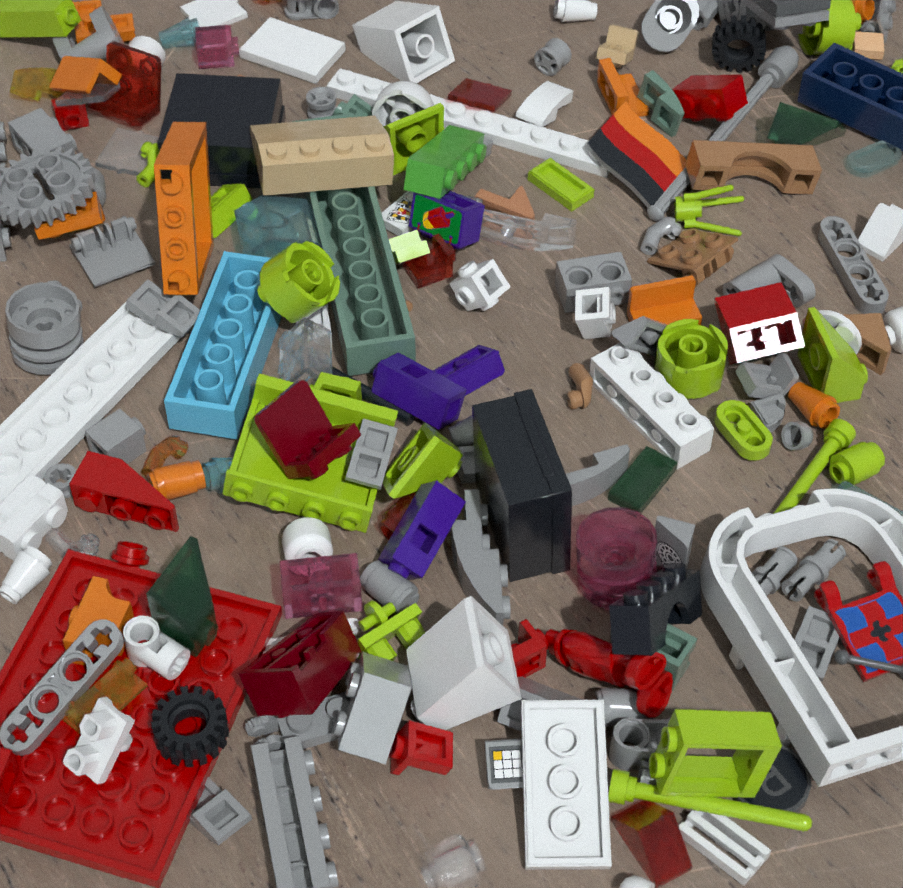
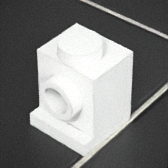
(594, 312)

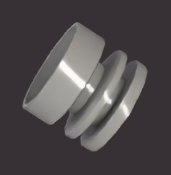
(43, 326)

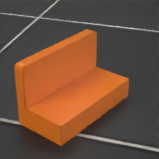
(81, 74)
(619, 88)
(664, 301)

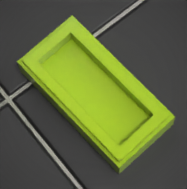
(560, 184)

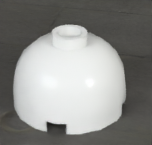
(400, 101)

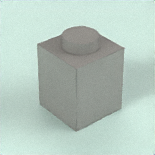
(117, 437)

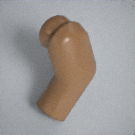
(584, 383)

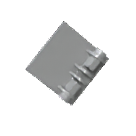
(112, 252)

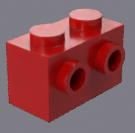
(711, 96)

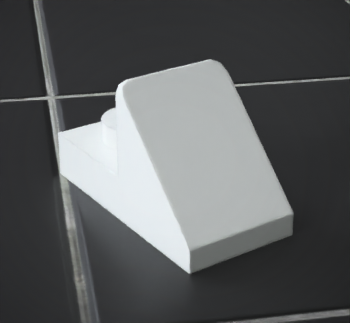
(883, 231)

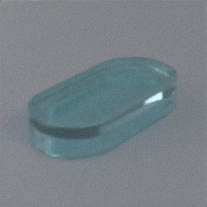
(873, 159)

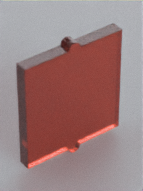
(479, 95)

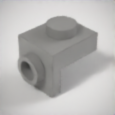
(766, 380)

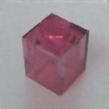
(216, 46)

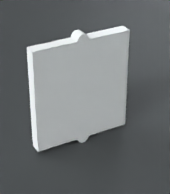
(214, 12)

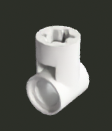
(159, 653)

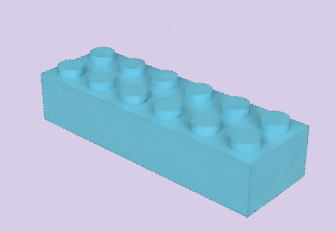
(223, 352)

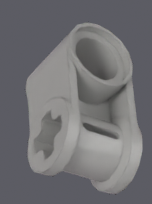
(311, 9)
(642, 733)

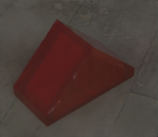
(654, 841)

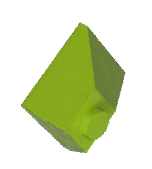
(413, 133)
(830, 360)
(423, 460)

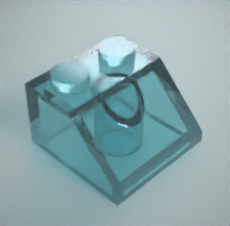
(273, 224)

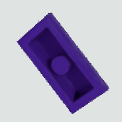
(473, 368)

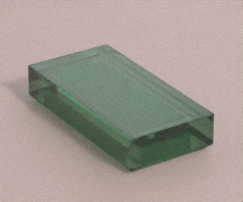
(642, 480)

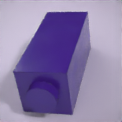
(418, 390)
(421, 530)

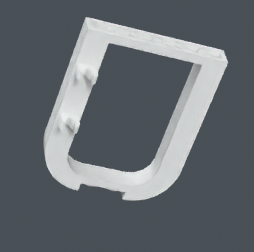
(765, 644)

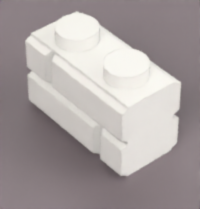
(29, 515)

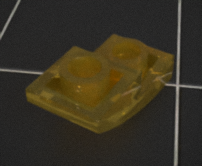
(32, 82)

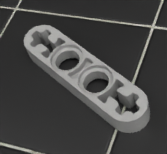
(858, 263)
(56, 682)

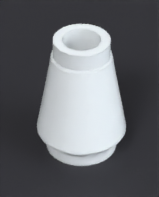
(575, 10)
(24, 574)

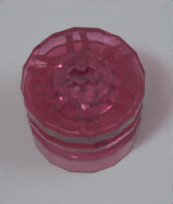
(614, 553)

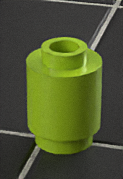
(856, 463)

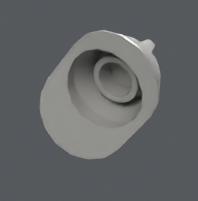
(669, 23)

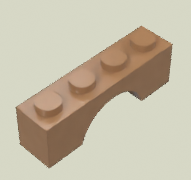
(787, 166)

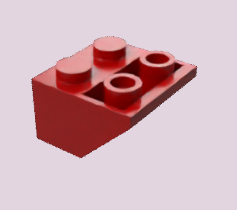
(758, 323)

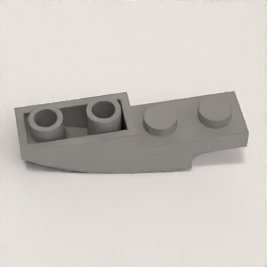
(475, 562)

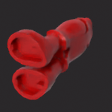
(594, 659)

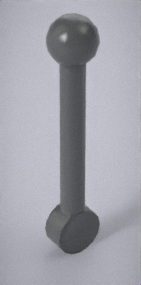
(843, 657)

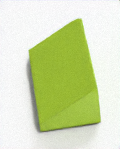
(224, 203)

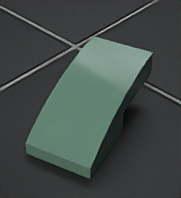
(663, 101)

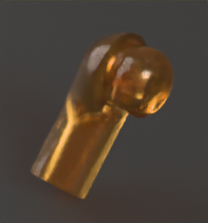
(158, 454)

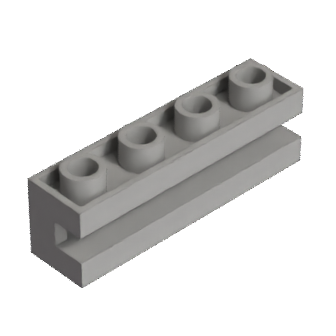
(291, 818)

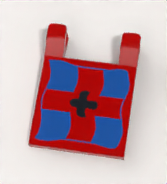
(871, 624)

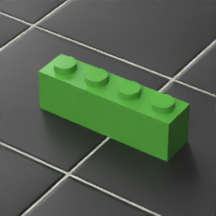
(444, 161)

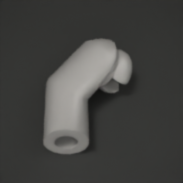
(666, 226)

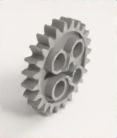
(63, 176)

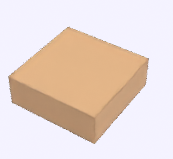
(869, 45)

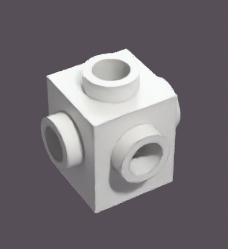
(479, 285)

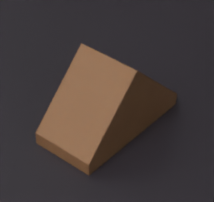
(875, 342)

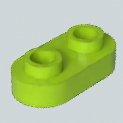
(747, 434)

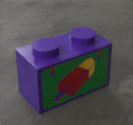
(452, 217)

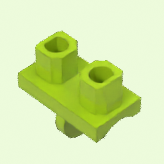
(403, 625)

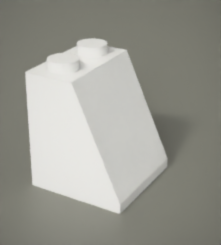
(406, 40)
(462, 668)

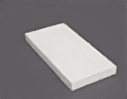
(565, 785)

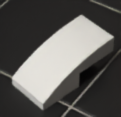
(543, 104)

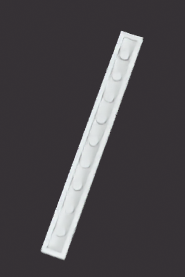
(500, 129)

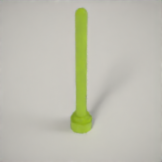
(837, 437)
(626, 788)

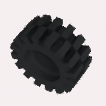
(739, 30)
(196, 745)

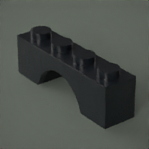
(642, 614)

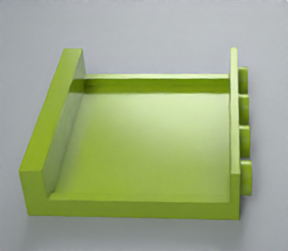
(259, 478)

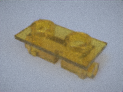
(118, 685)

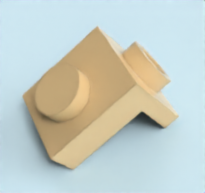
(618, 45)

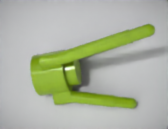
(690, 206)

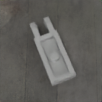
(312, 729)

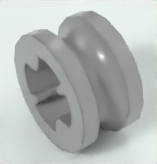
(62, 471)

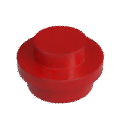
(130, 554)

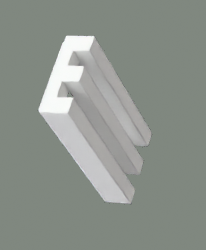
(736, 842)

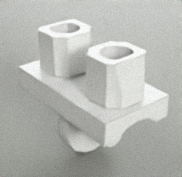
(101, 740)

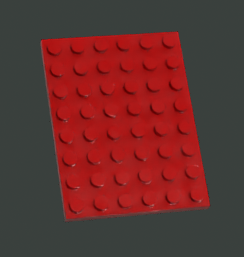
(146, 803)

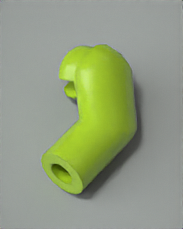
(150, 152)

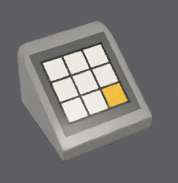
(504, 764)

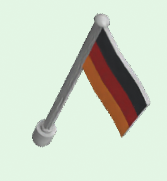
(651, 162)

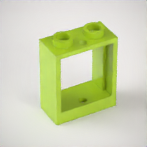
(715, 776)

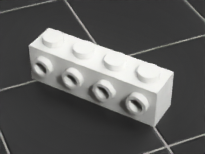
(651, 404)

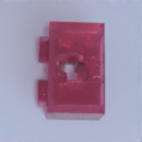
(321, 585)

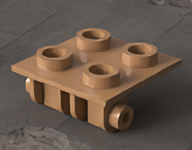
(696, 253)

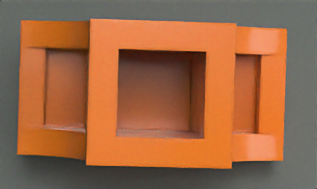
(97, 605)

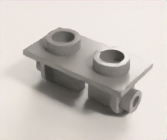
(882, 18)

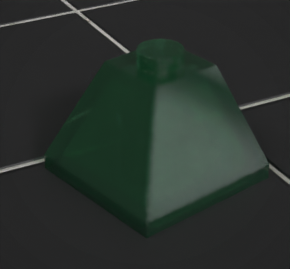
(803, 127)
(183, 601)

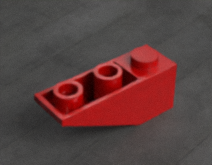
(117, 490)

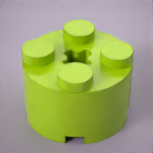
(838, 29)
(298, 281)
(692, 357)

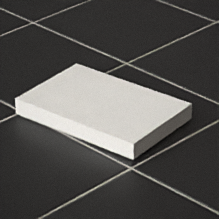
(292, 50)

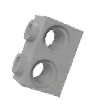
(591, 273)

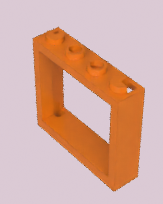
(184, 208)

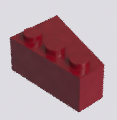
(302, 667)

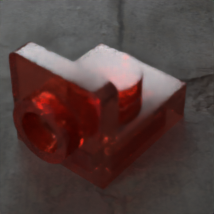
(432, 266)

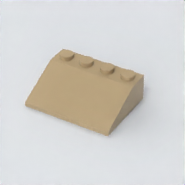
(322, 155)

